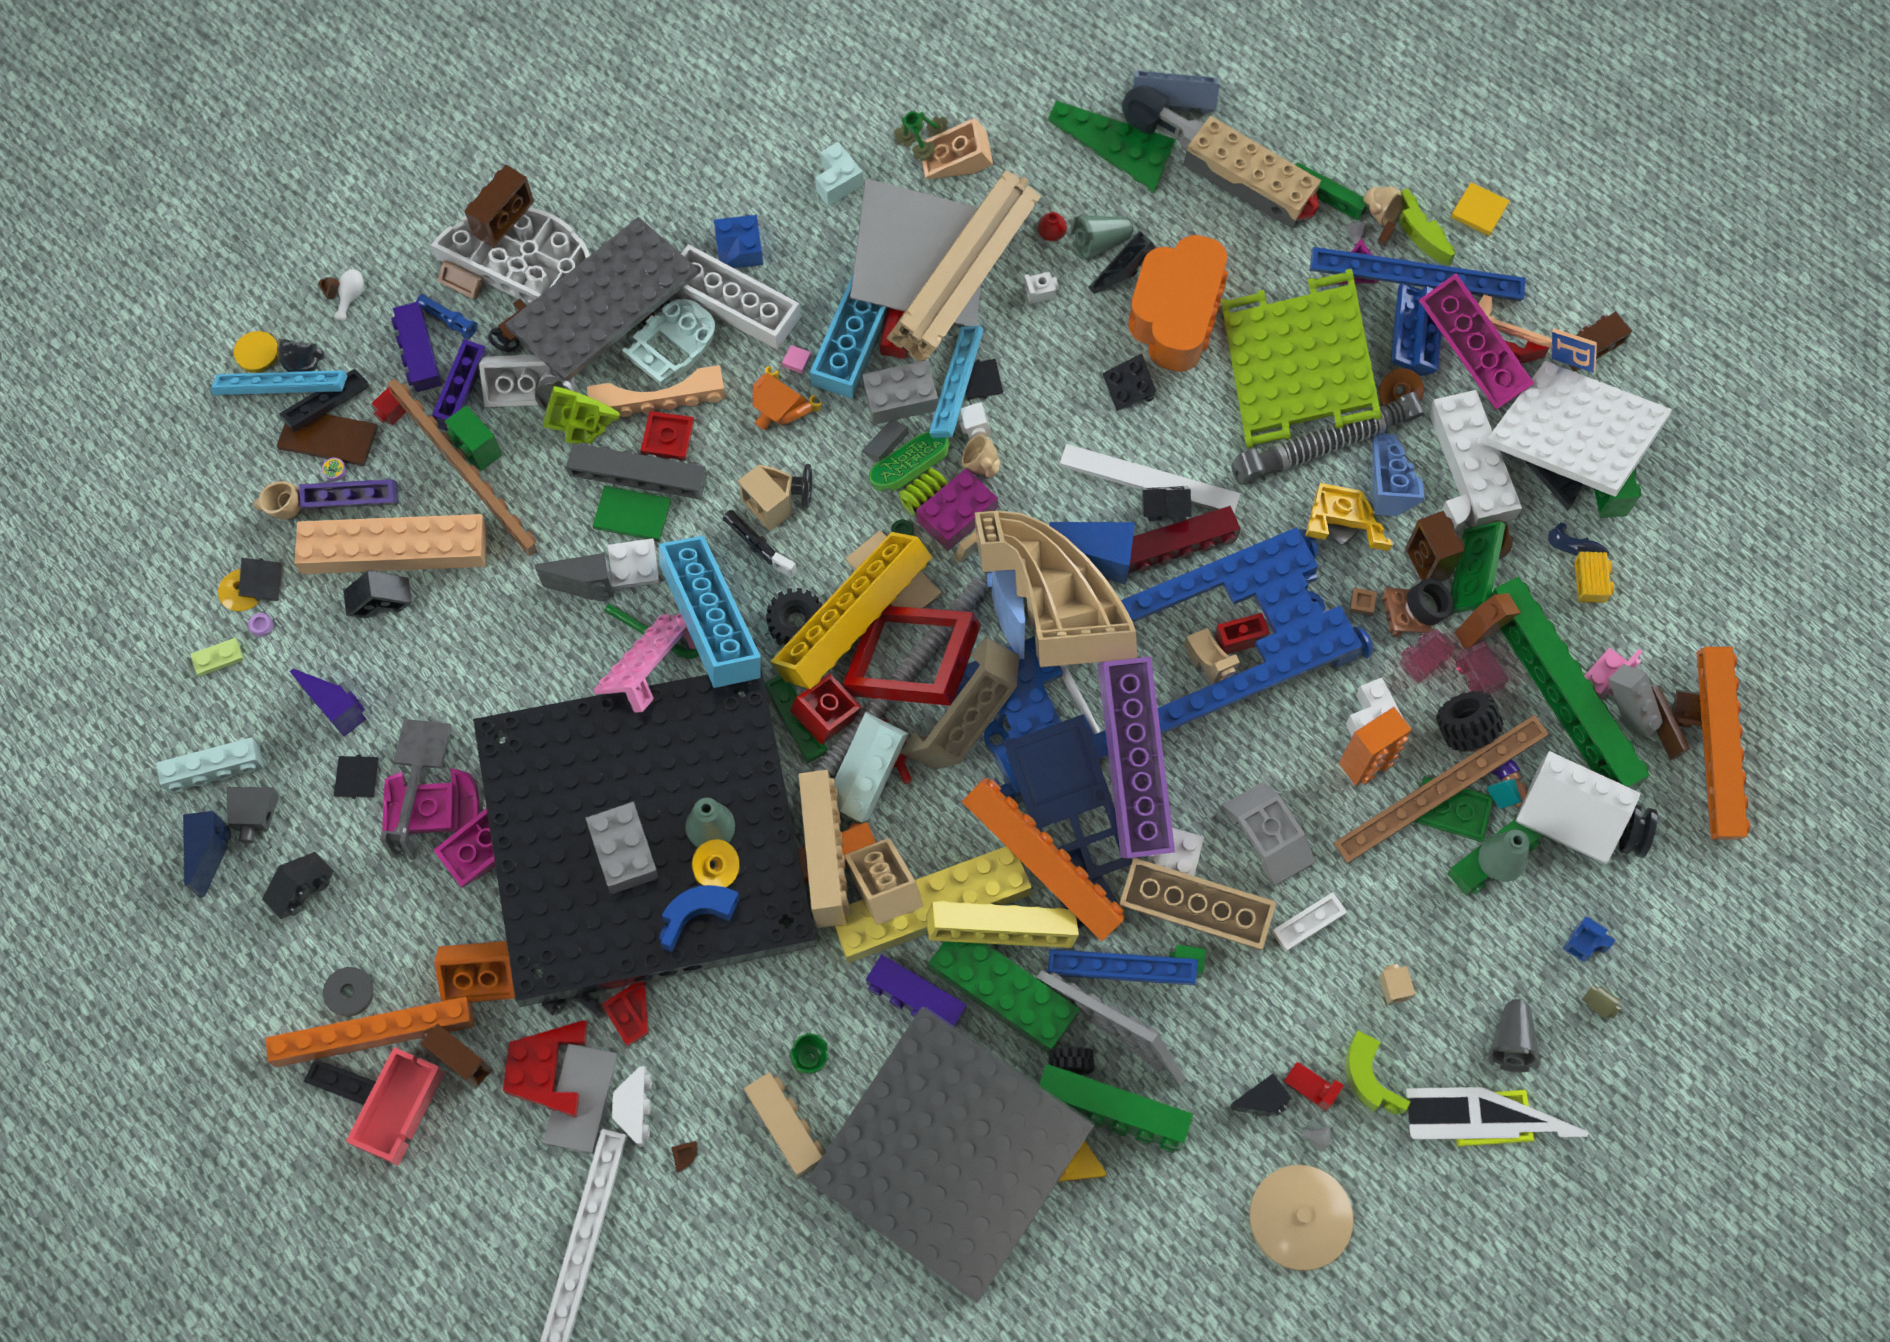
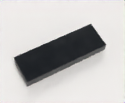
(339, 1081)

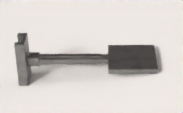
(419, 746)

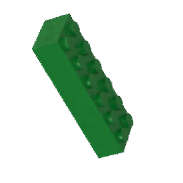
(1005, 991)
(1120, 1109)

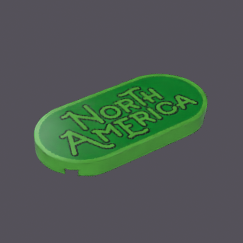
(908, 462)

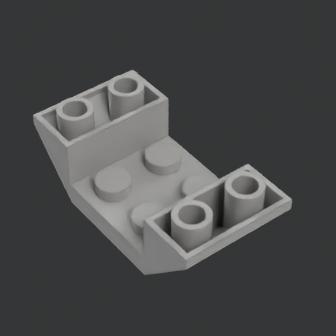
(1271, 832)

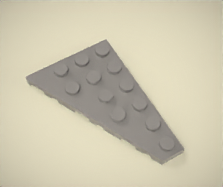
(1141, 1040)

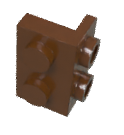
(1687, 708)

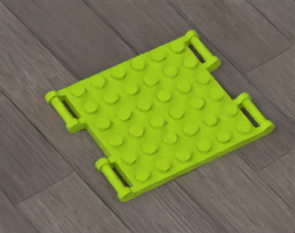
(1300, 359)

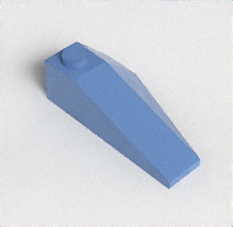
(1393, 478)

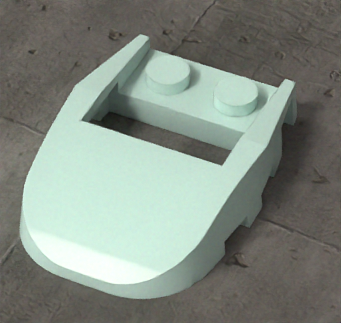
(682, 323)

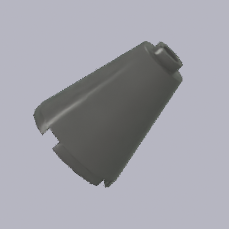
(1515, 1039)

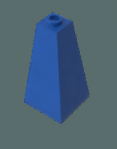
(1104, 543)

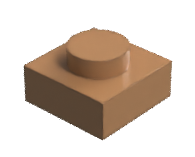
(1363, 601)

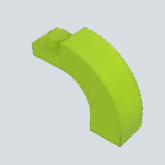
(1362, 1078)

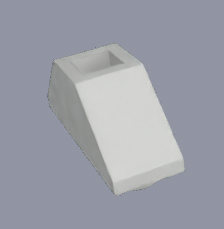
(632, 1106)

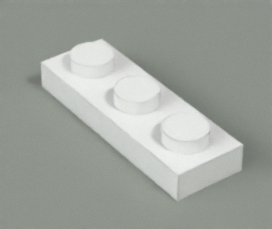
(1309, 922)

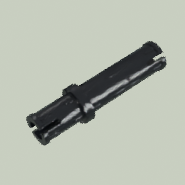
(756, 542)

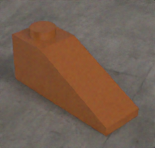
(1487, 620)

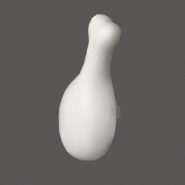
(349, 289)

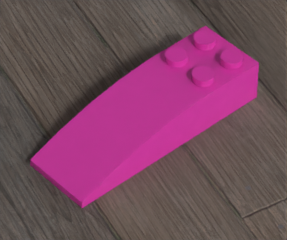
(1476, 341)
(468, 851)

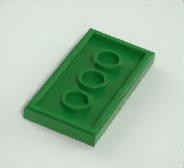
(1477, 566)

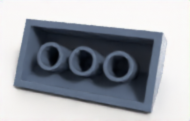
(1182, 90)

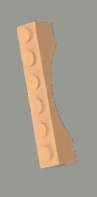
(701, 386)

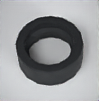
(1420, 609)

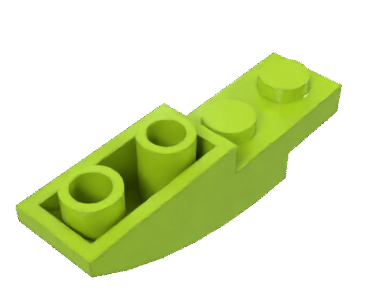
(1425, 234)

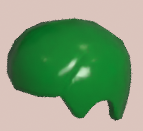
(801, 1057)

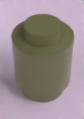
(1602, 1002)

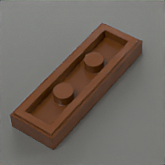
(1669, 731)

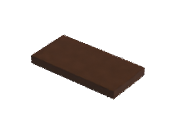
(331, 438)

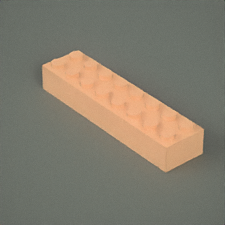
(391, 544)

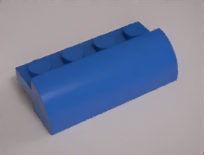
(1415, 334)

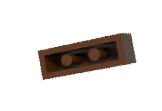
(1607, 332)

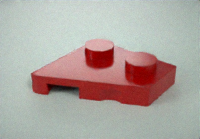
(629, 1013)

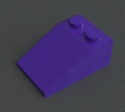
(338, 706)

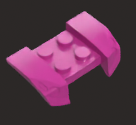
(436, 806)

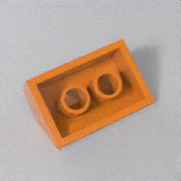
(474, 972)

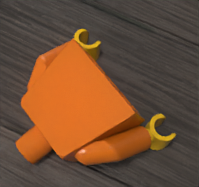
(779, 401)

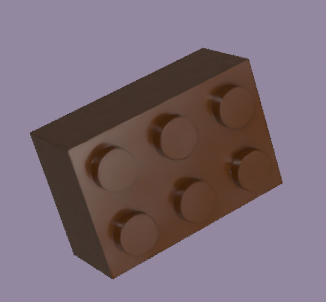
(499, 206)
(1435, 547)

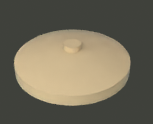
(1301, 1218)

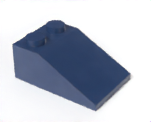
(204, 848)

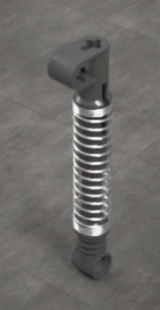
(1281, 456)

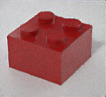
(825, 708)

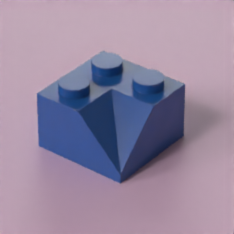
(739, 241)

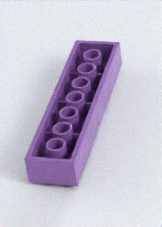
(1136, 757)

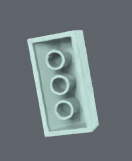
(867, 766)

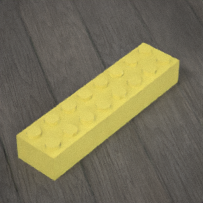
(982, 880)

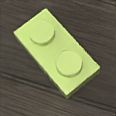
(217, 657)

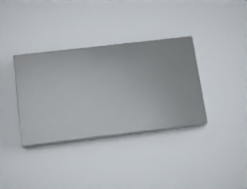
(589, 1074)

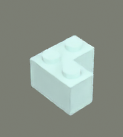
(840, 174)

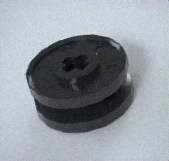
(1639, 832)

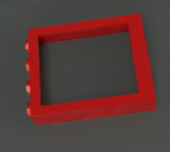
(951, 669)

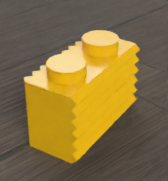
(1593, 577)

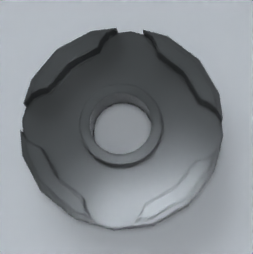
(338, 981)

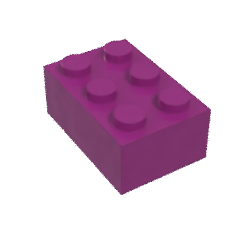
(952, 510)

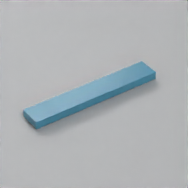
(279, 382)
(956, 382)

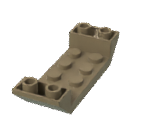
(971, 709)

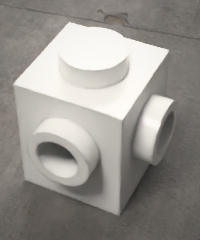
(975, 421)

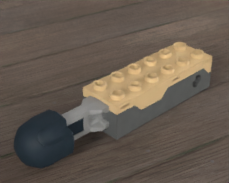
(1229, 158)

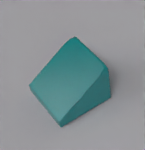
(1505, 793)

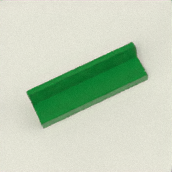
(1337, 195)

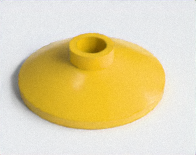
(229, 594)
(725, 861)

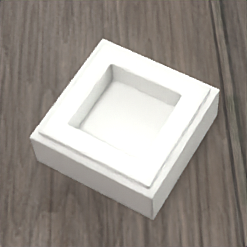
(784, 565)

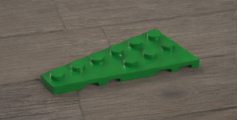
(1117, 142)

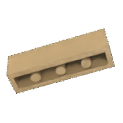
(784, 1124)

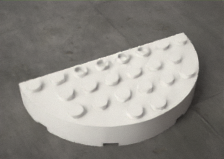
(524, 262)

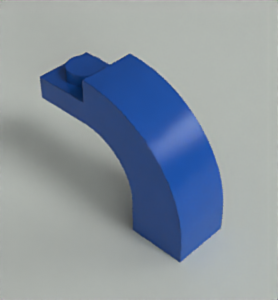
(694, 902)

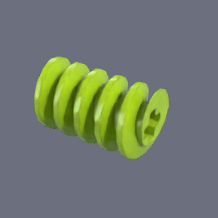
(921, 490)

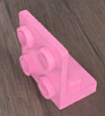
(1606, 667)

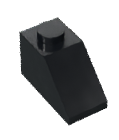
(1264, 1098)

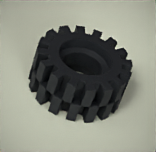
(1072, 1059)

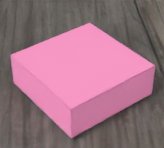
(796, 359)

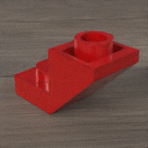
(1530, 353)

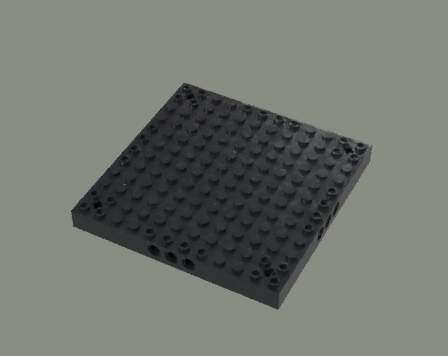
(600, 755)

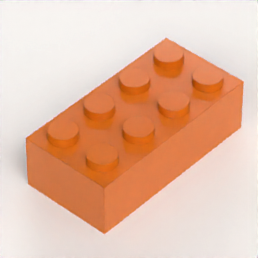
(1375, 747)

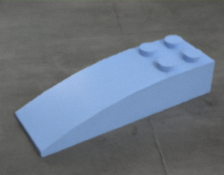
(1008, 608)

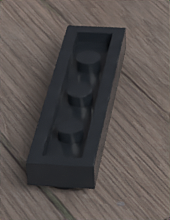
(322, 402)

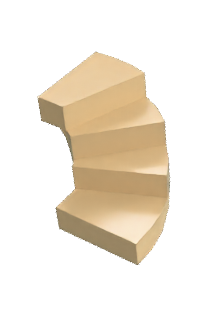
(1067, 597)

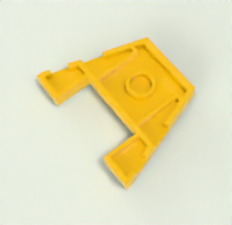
(1344, 508)

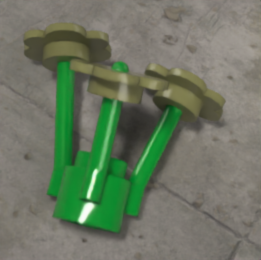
(910, 131)

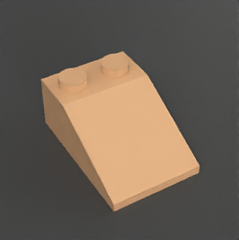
(959, 151)

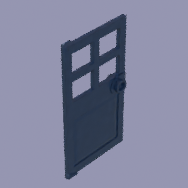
(1061, 779)

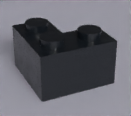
(1166, 501)
(376, 592)
(294, 882)

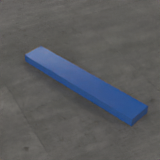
(1123, 967)

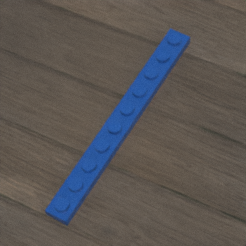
(1415, 273)

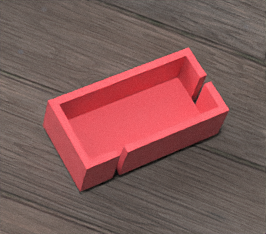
(395, 1106)

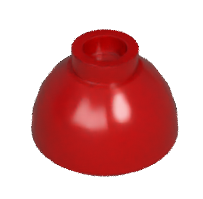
(1052, 226)

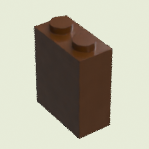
(456, 1055)

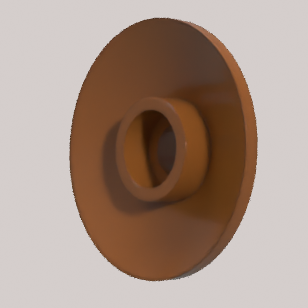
(1400, 377)

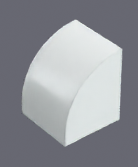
(1457, 510)

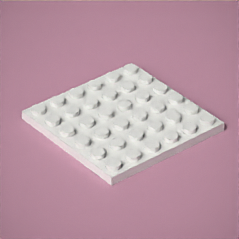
(1579, 428)

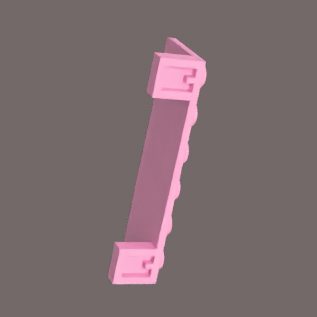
(642, 658)

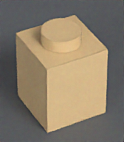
(1396, 984)

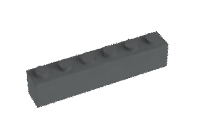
(637, 470)

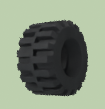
(1469, 721)

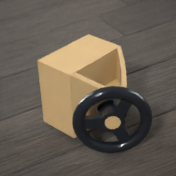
(770, 493)

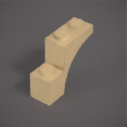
(1208, 654)

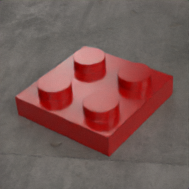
(667, 435)

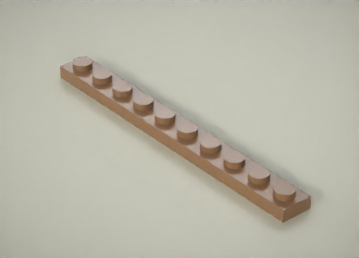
(468, 473)
(1440, 789)

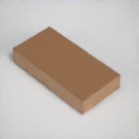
(460, 279)

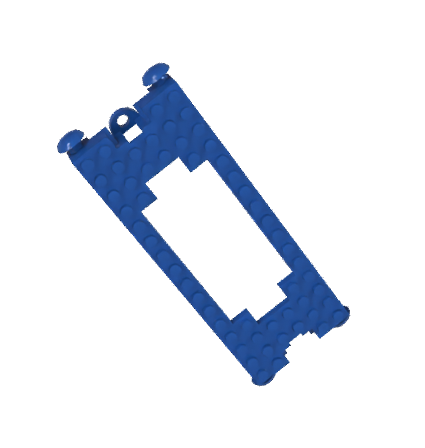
(1302, 640)

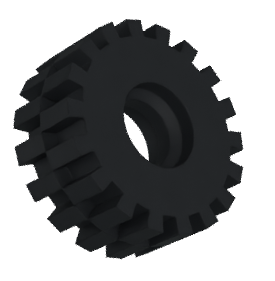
(786, 605)

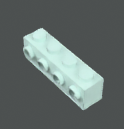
(210, 765)

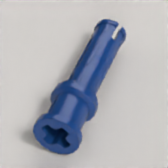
(454, 320)

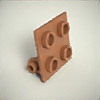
(1399, 614)

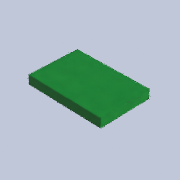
(631, 513)
(1461, 815)

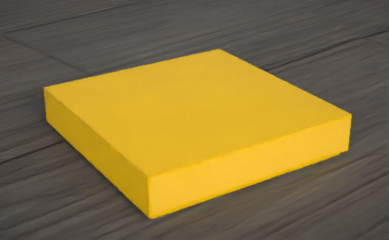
(1480, 209)

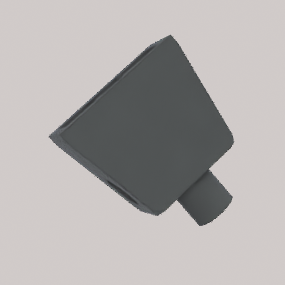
(250, 810)

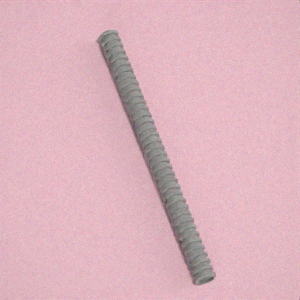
(906, 672)

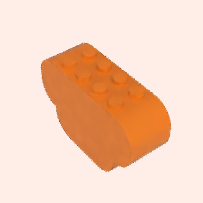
(1179, 300)

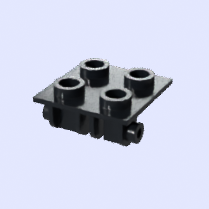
(1130, 382)

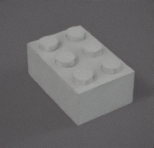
(900, 392)
(622, 848)

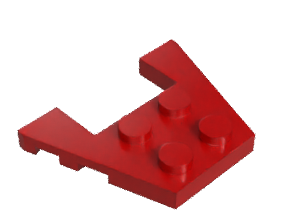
(533, 1067)

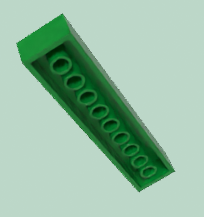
(1569, 691)

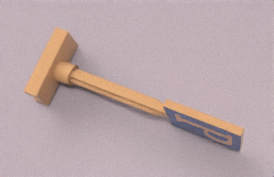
(1565, 346)

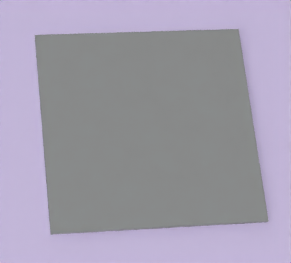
(902, 243)

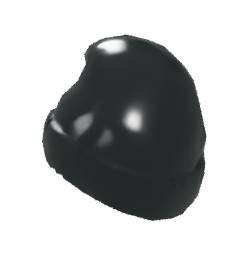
(298, 356)

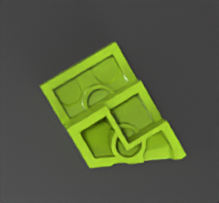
(577, 416)

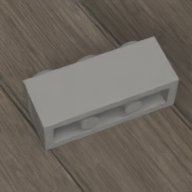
(1635, 700)

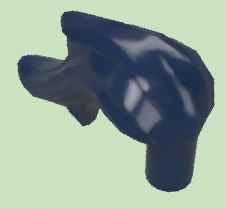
(1563, 542)

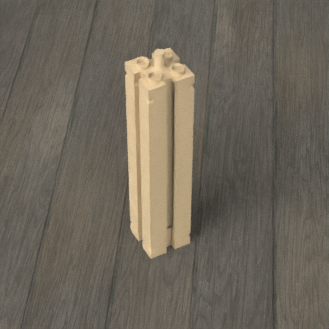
(964, 266)

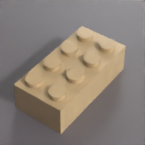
(883, 881)

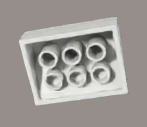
(1577, 807)

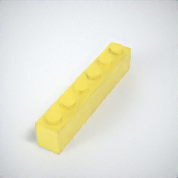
(1001, 924)

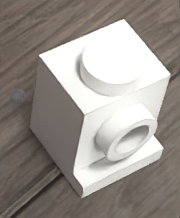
(1040, 287)

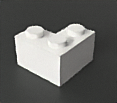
(1374, 700)

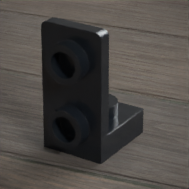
(558, 1005)

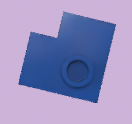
(1587, 938)

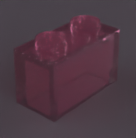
(1426, 655)
(1481, 669)

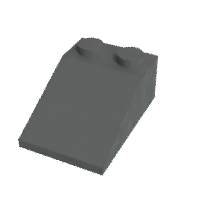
(578, 576)

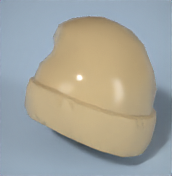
(1384, 203)
(981, 457)
(279, 500)

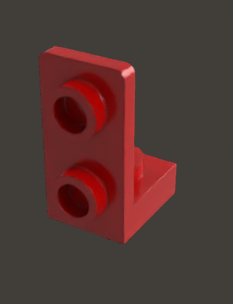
(1313, 1086)

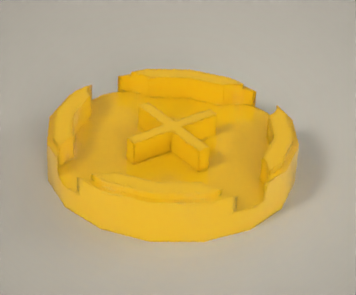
(256, 351)

